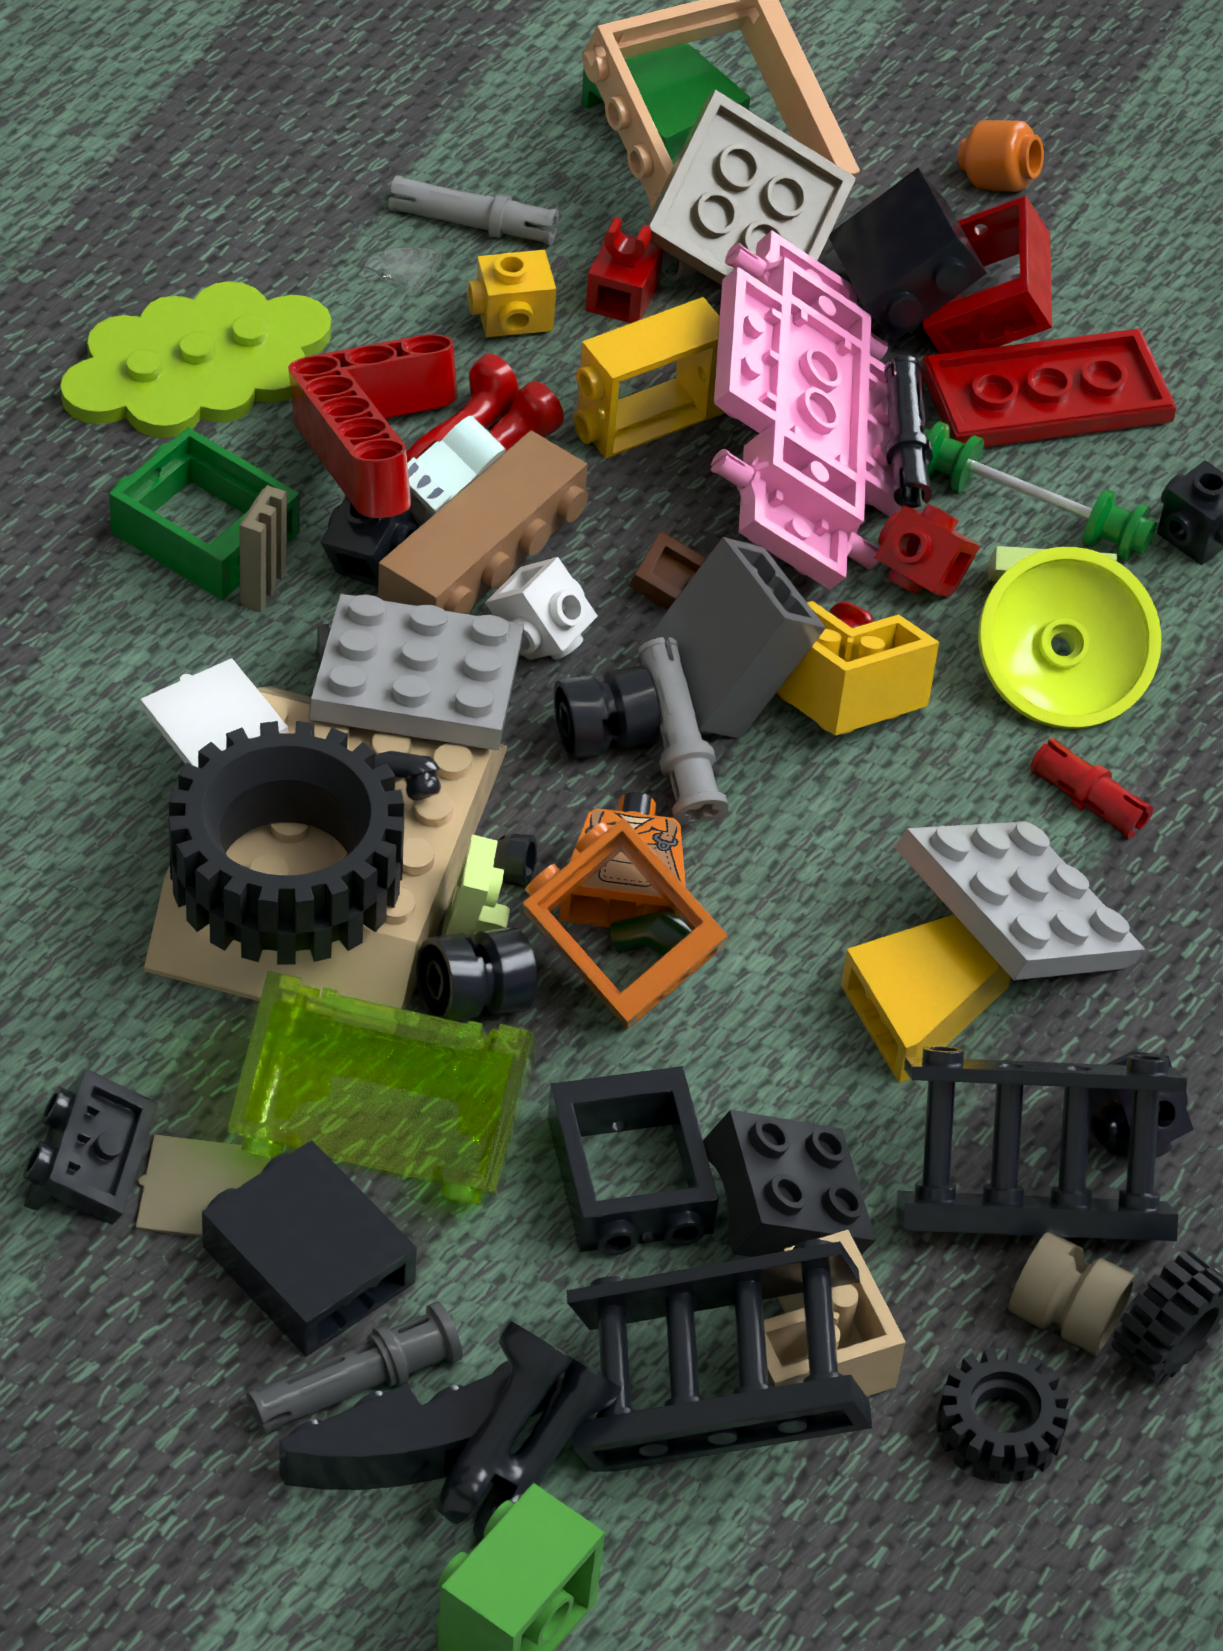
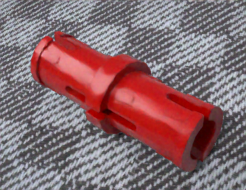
(1091, 788)

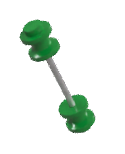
(1106, 521)

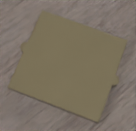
(186, 1177)

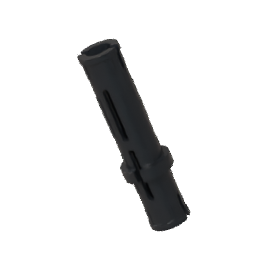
(908, 446)

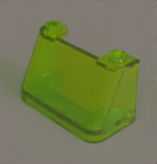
(382, 1087)

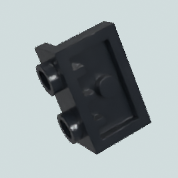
(90, 1147)

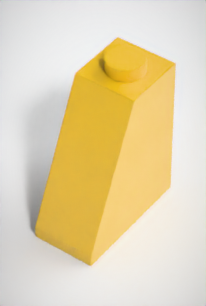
(920, 987)

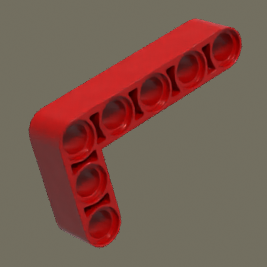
(343, 408)

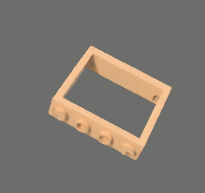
(772, 47)

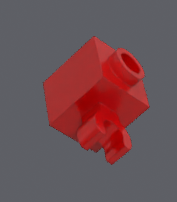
(624, 274)

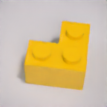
(862, 673)

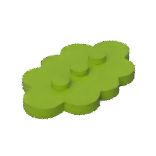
(194, 359)

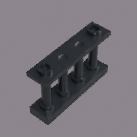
(1070, 1208)
(756, 1411)

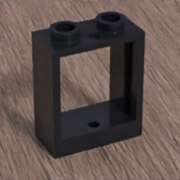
(621, 1105)

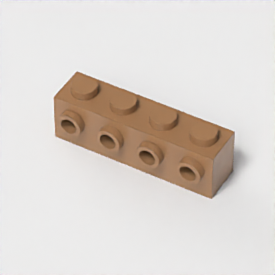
(487, 528)

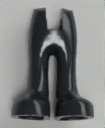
(488, 1452)

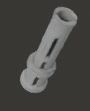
(686, 756)

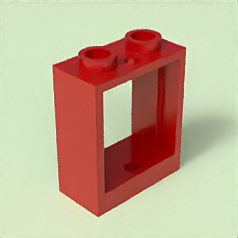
(1011, 308)

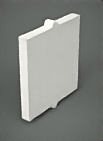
(208, 707)

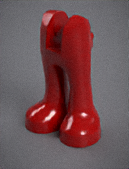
(498, 398)

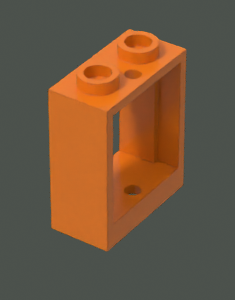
(669, 972)

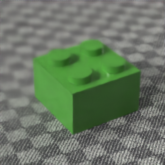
(523, 1580)

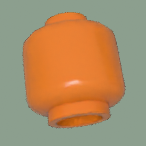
(1001, 155)

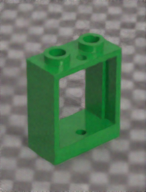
(214, 469)

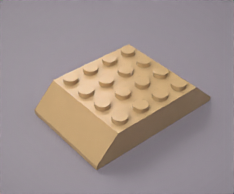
(433, 852)

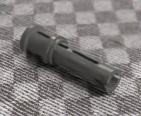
(385, 1357)

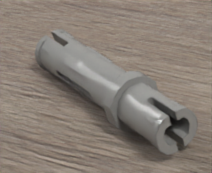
(489, 213)

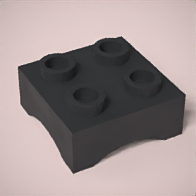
(786, 1183)

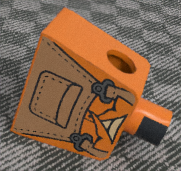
(619, 888)

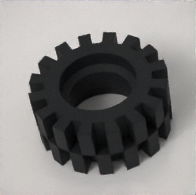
(1171, 1318)
(994, 1449)

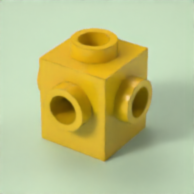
(513, 293)

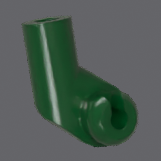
(654, 930)

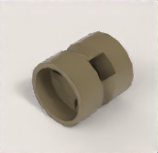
(1071, 1293)

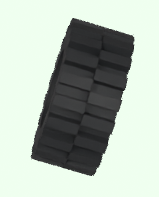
(275, 782)

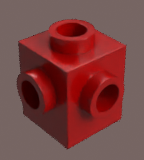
(925, 550)

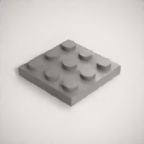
(417, 671)
(1020, 899)

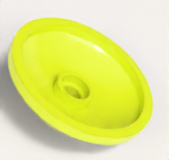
(1099, 614)

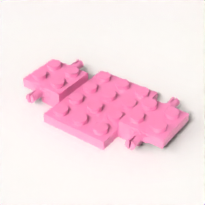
(811, 383)

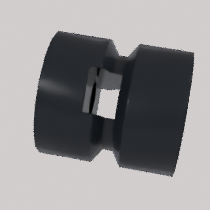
(607, 712)
(476, 974)

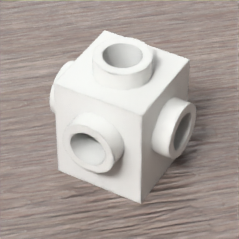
(548, 605)

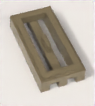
(263, 547)

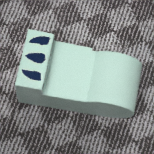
(450, 467)

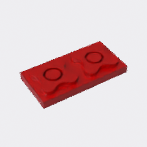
(1049, 388)

